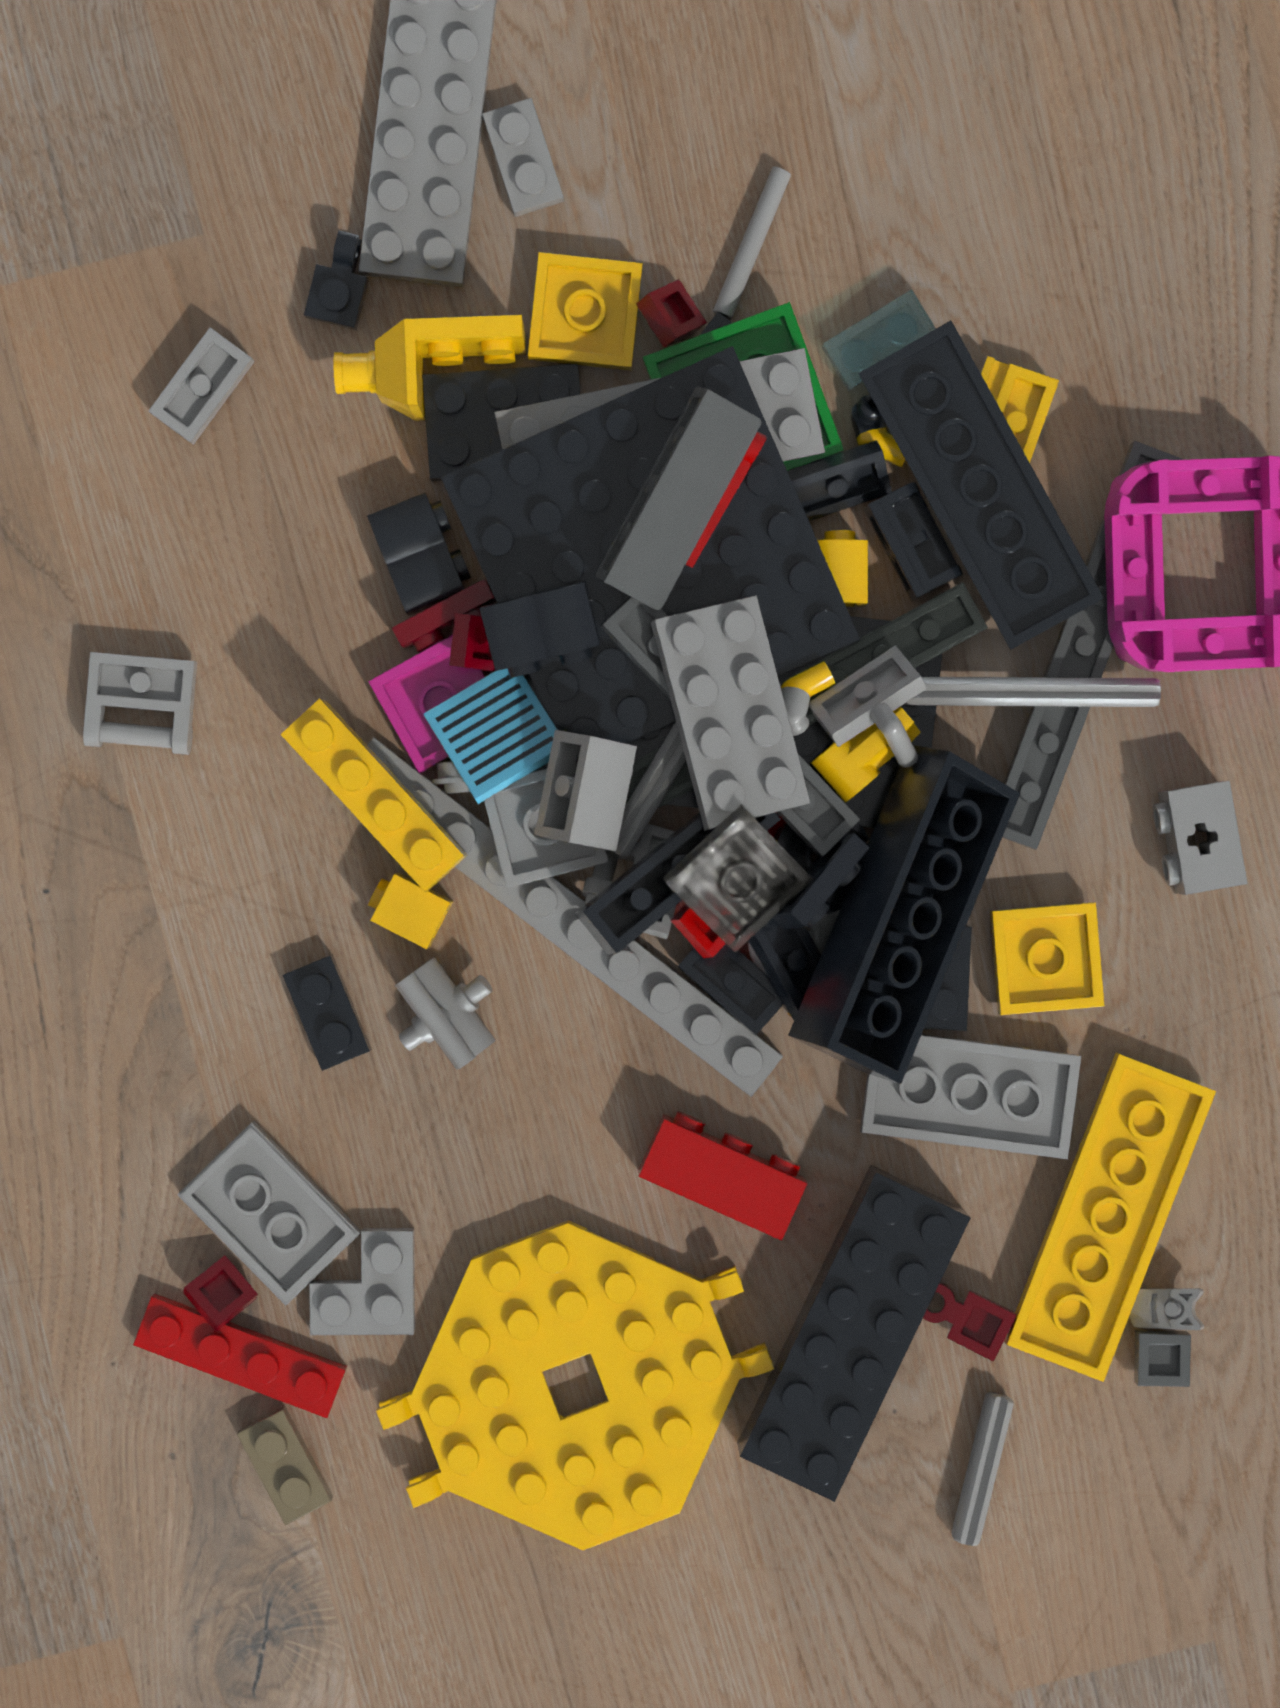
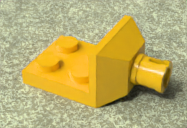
(397, 363)

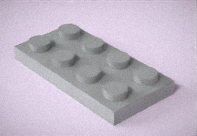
(730, 711)
(978, 1097)

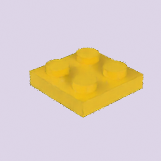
(585, 311)
(1047, 958)

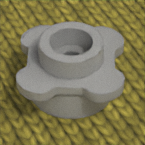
(450, 778)

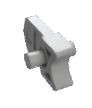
(1167, 1309)

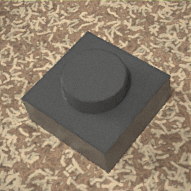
(1162, 1358)

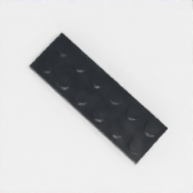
(980, 485)

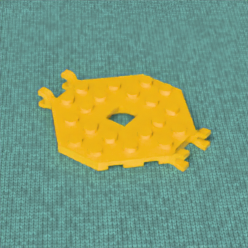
(548, 1305)

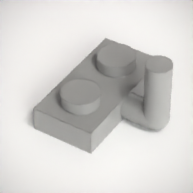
(871, 698)

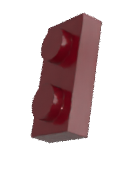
(427, 626)

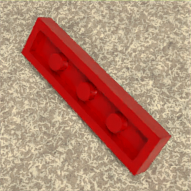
(240, 1356)

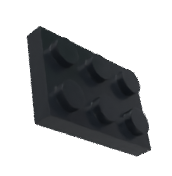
(464, 404)

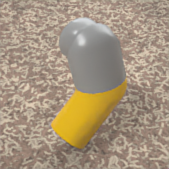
(798, 692)

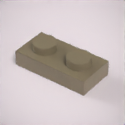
(285, 1465)

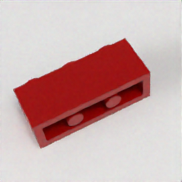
(723, 1174)

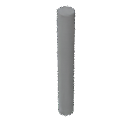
(752, 242)

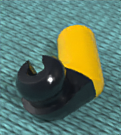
(870, 426)

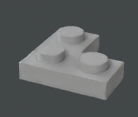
(379, 1301)

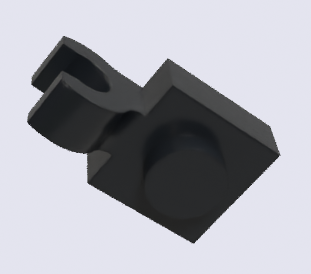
(336, 291)

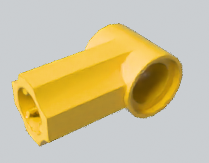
(859, 759)

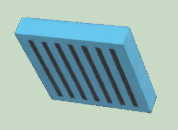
(493, 732)

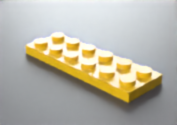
(1109, 1217)

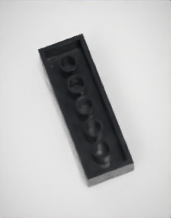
(905, 914)
(852, 1333)

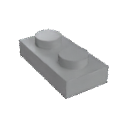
(523, 157)
(201, 386)

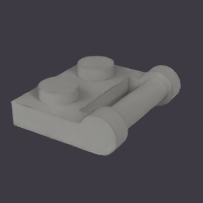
(144, 685)

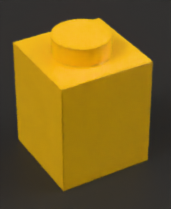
(408, 909)

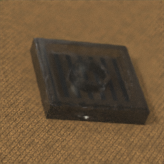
(737, 878)

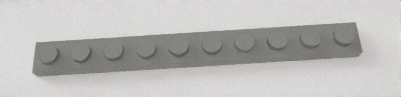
(631, 972)

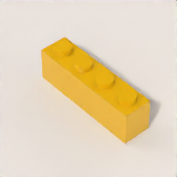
(374, 794)

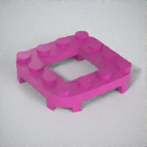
(1137, 570)

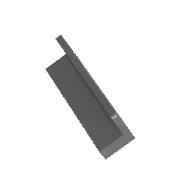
(678, 498)

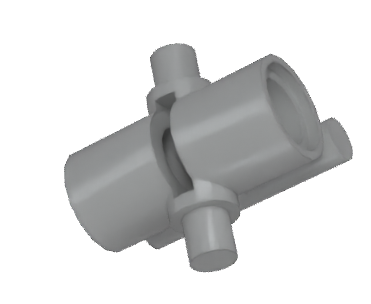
(445, 1013)

